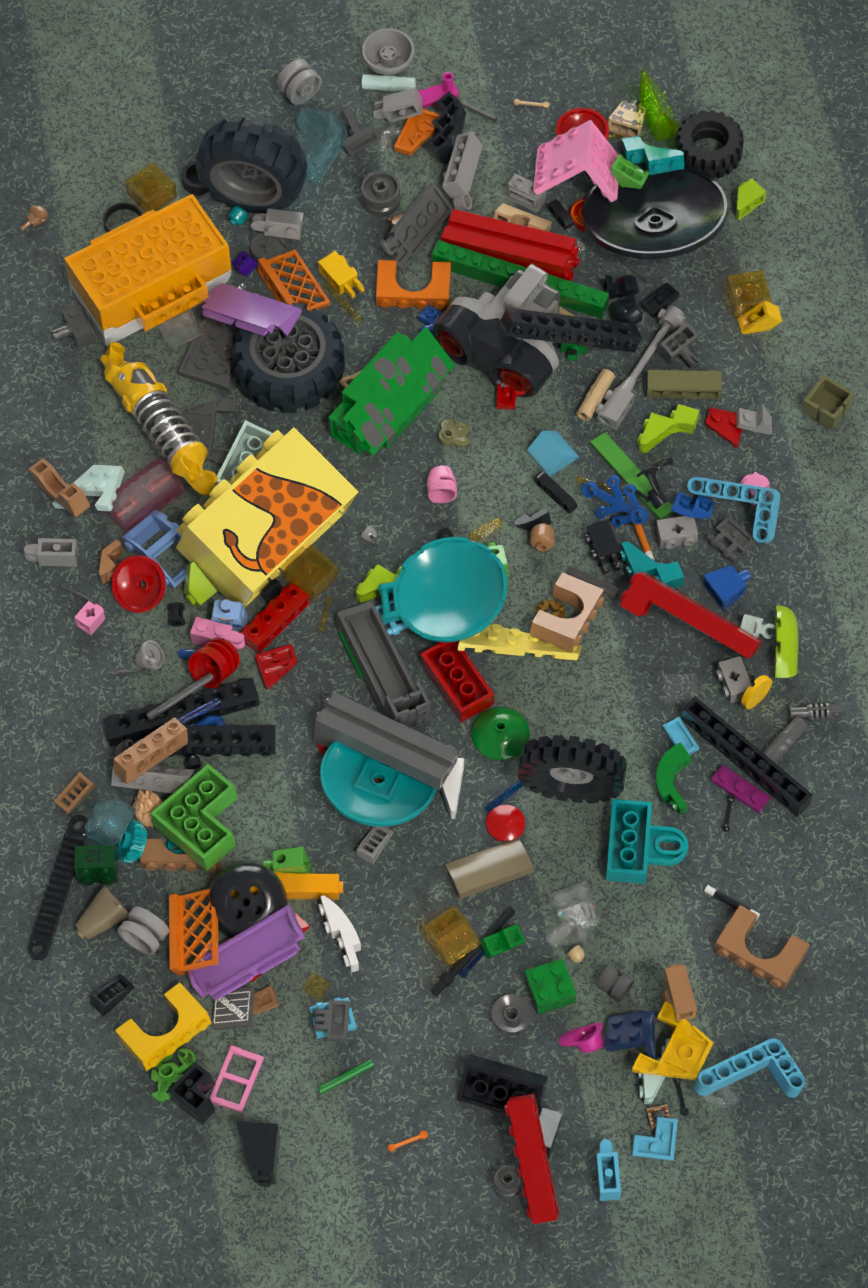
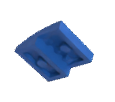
(698, 508)

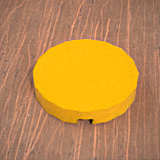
(755, 694)

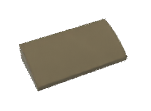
(489, 868)

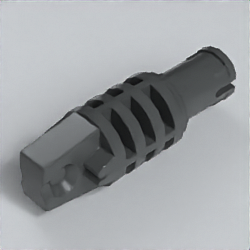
(816, 711)

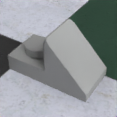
(754, 421)

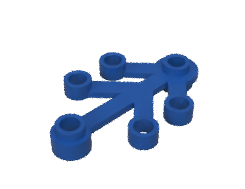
(617, 502)

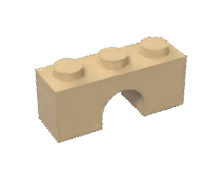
(517, 216)

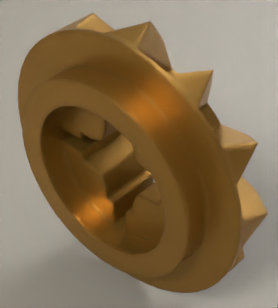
(557, 608)

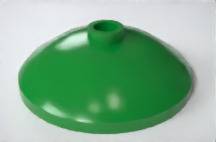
(498, 743)

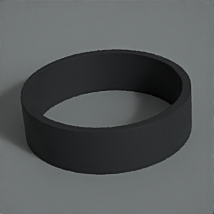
(119, 206)

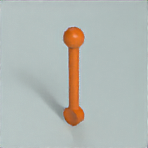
(423, 1135)

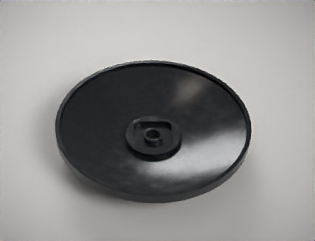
(662, 219)

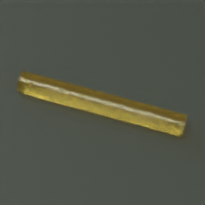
(341, 300)

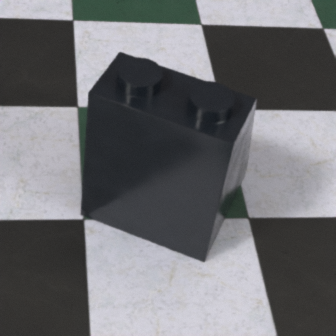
(261, 1150)

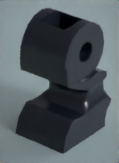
(623, 287)

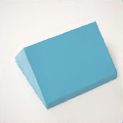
(551, 452)

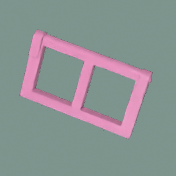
(223, 1074)

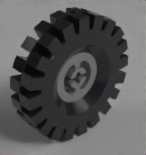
(572, 769)

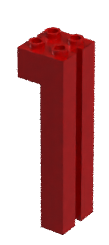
(513, 243)
(649, 590)

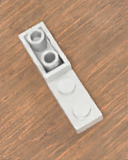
(342, 929)

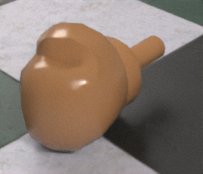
(36, 216)

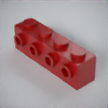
(275, 617)

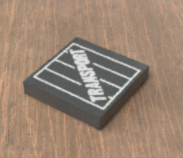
(234, 1009)

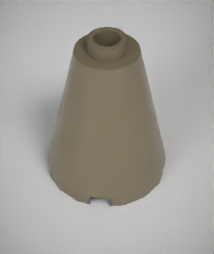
(101, 914)

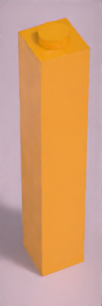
(306, 886)

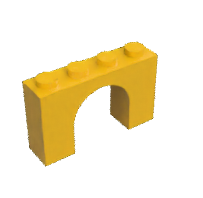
(152, 1049)

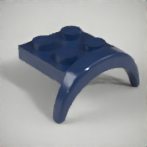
(632, 1031)

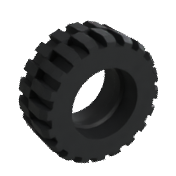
(716, 127)

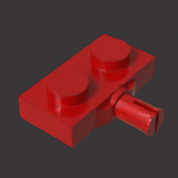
(507, 397)

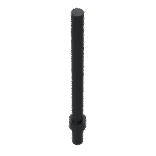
(448, 978)

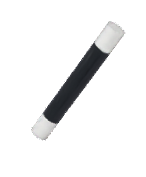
(726, 899)

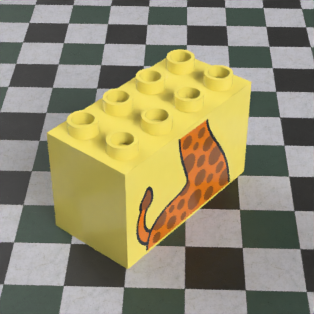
(264, 516)

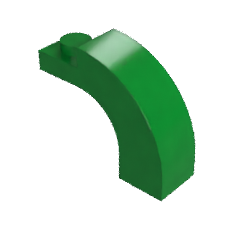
(669, 766)

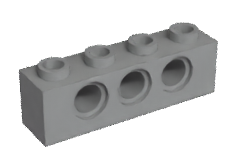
(157, 779)

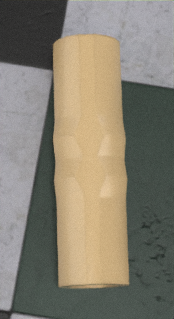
(595, 394)

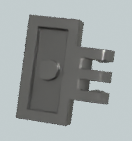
(333, 1021)

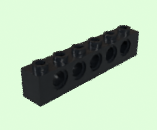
(227, 735)

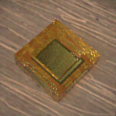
(316, 986)

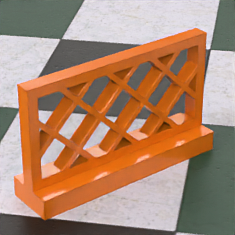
(277, 287)
(179, 936)

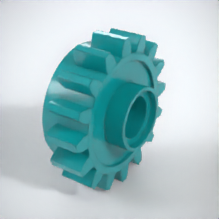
(132, 842)

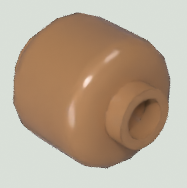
(542, 537)

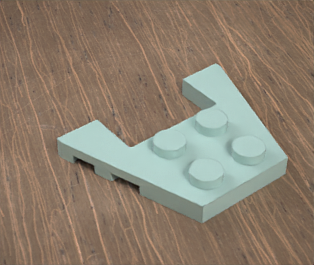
(100, 481)

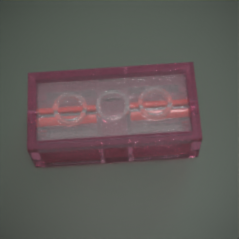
(146, 491)

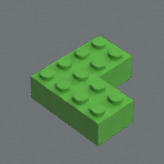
(190, 817)

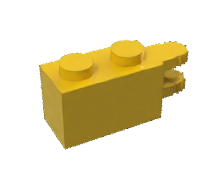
(340, 274)

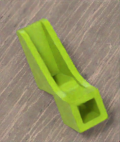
(660, 427)
(369, 588)

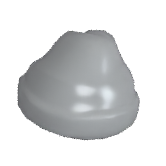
(150, 655)

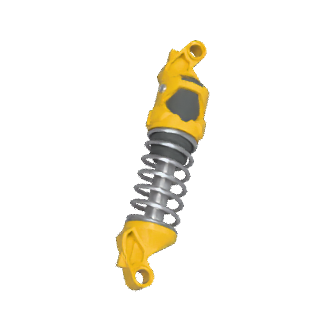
(150, 403)

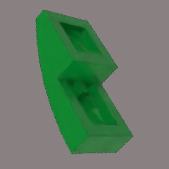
(502, 941)

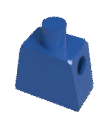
(726, 585)

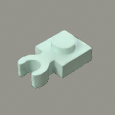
(755, 626)

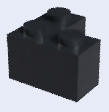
(191, 1091)

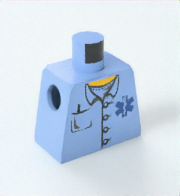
(230, 613)

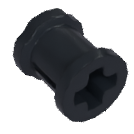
(176, 614)

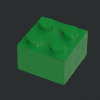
(550, 986)

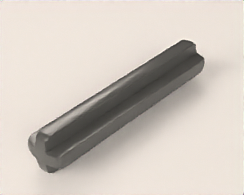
(609, 589)

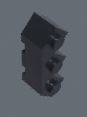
(448, 126)

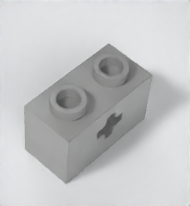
(668, 529)
(734, 678)

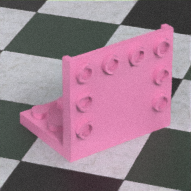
(574, 152)

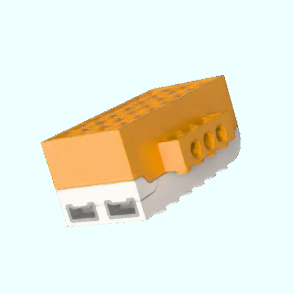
(148, 269)

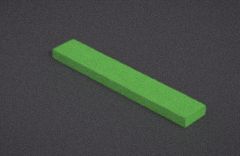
(628, 472)

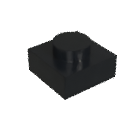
(272, 590)

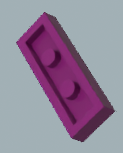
(740, 789)

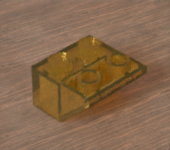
(450, 935)

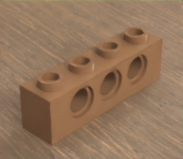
(150, 750)

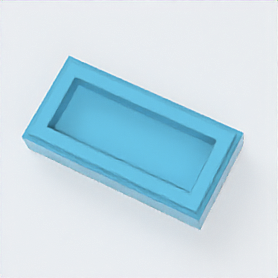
(678, 733)

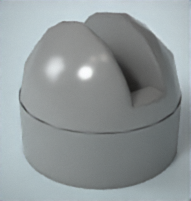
(368, 533)

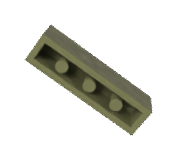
(684, 384)

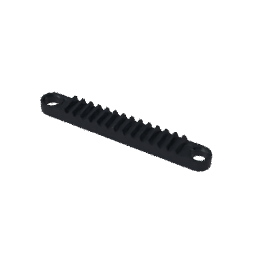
(57, 890)

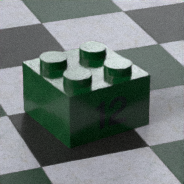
(96, 864)

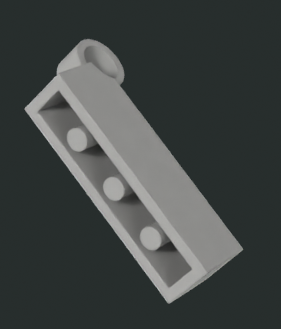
(462, 170)

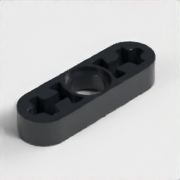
(555, 492)

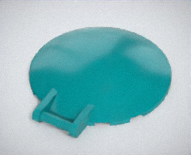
(447, 590)

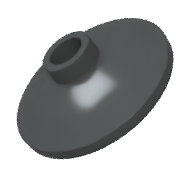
(511, 1004)

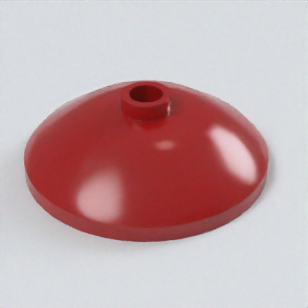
(578, 116)
(128, 584)

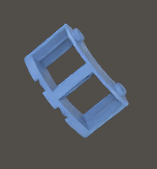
(144, 531)

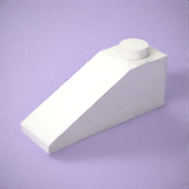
(452, 787)

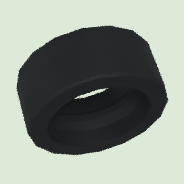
(195, 189)

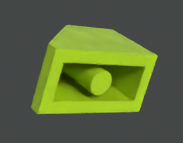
(749, 197)
(197, 586)

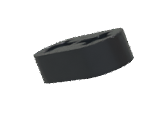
(560, 214)

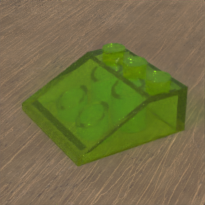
(656, 108)

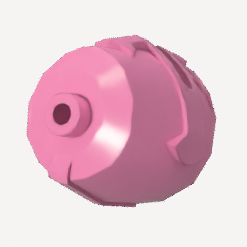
(438, 479)

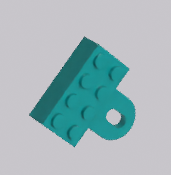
(636, 842)

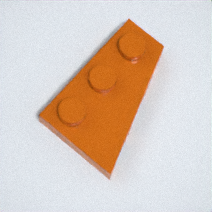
(416, 132)

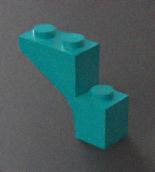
(656, 158)
(640, 562)

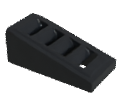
(102, 1003)

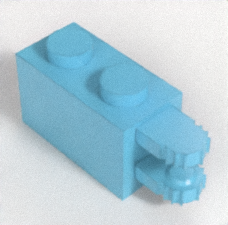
(608, 1172)

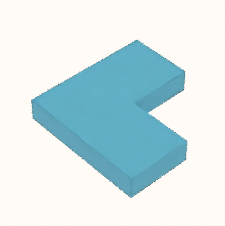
(660, 1146)

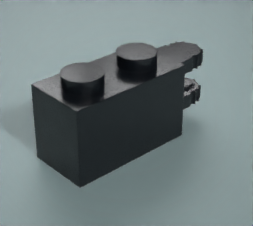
(603, 545)

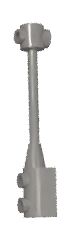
(621, 399)

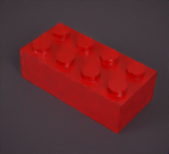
(457, 679)

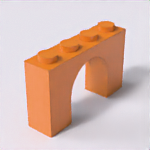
(392, 295)

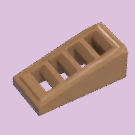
(79, 797)

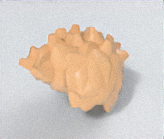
(144, 804)

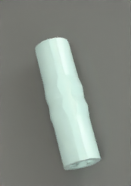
(387, 83)

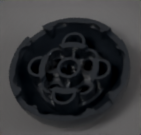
(242, 878)

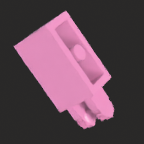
(205, 629)

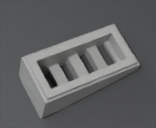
(372, 856)

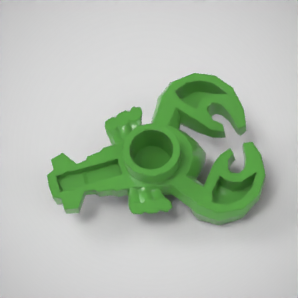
(170, 1073)

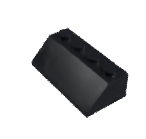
(494, 1083)

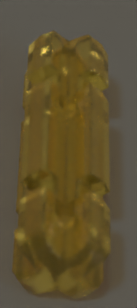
(486, 529)

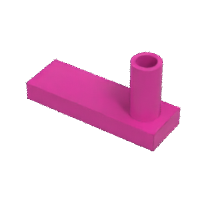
(434, 93)

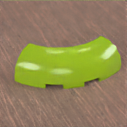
(787, 636)

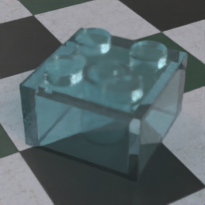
(108, 821)

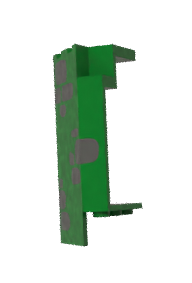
(390, 392)

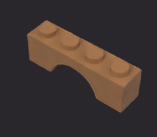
(68, 496)
(158, 856)

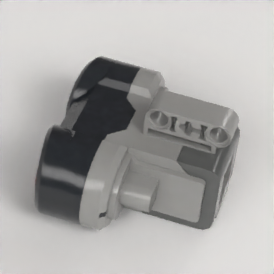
(473, 333)

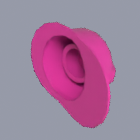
(584, 1038)

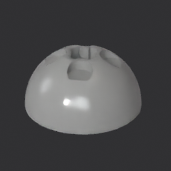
(388, 51)

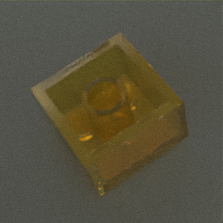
(151, 188)
(747, 291)
(311, 572)

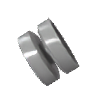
(299, 81)
(143, 930)

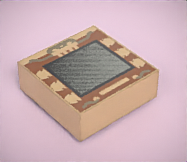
(654, 1112)

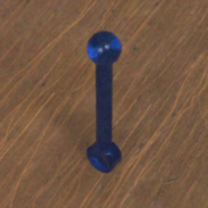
(463, 974)

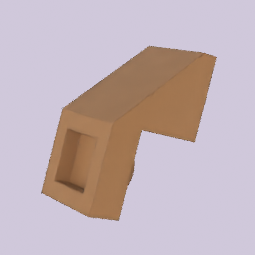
(107, 566)

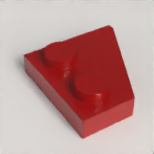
(724, 425)
(275, 664)

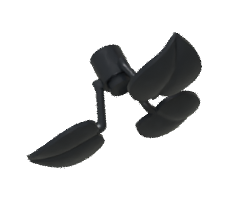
(656, 495)

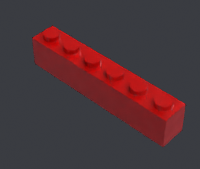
(533, 1159)

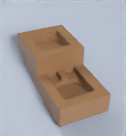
(265, 1000)

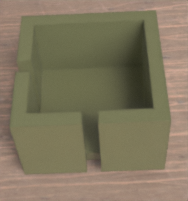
(828, 402)

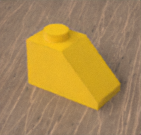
(760, 318)

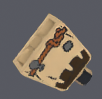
(627, 119)

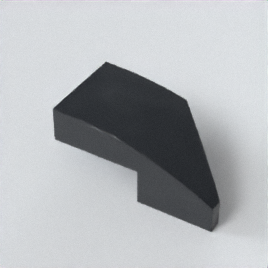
(527, 523)

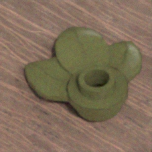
(453, 433)

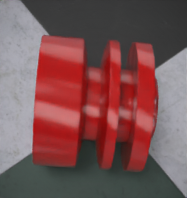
(216, 657)

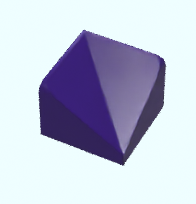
(245, 263)

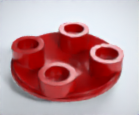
(505, 823)

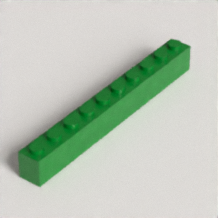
(498, 272)

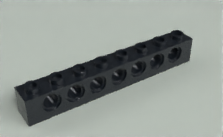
(570, 329)
(230, 704)
(746, 756)

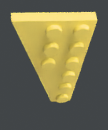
(514, 642)

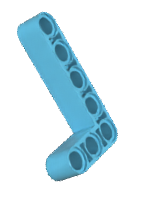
(743, 495)
(749, 1066)

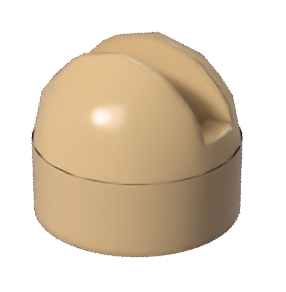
(576, 954)

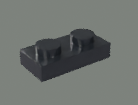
(660, 299)

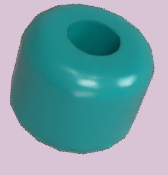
(237, 216)

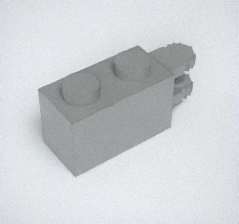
(399, 105)
(279, 223)
(53, 552)

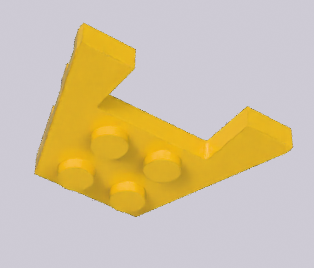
(683, 1054)

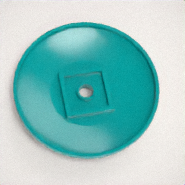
(350, 788)

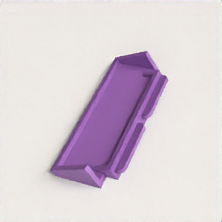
(249, 310)
(249, 954)

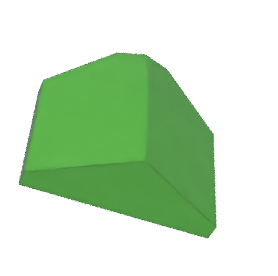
(628, 173)

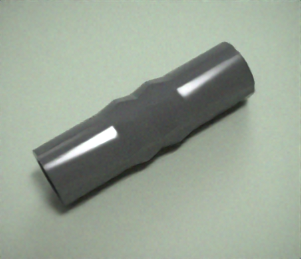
(786, 739)

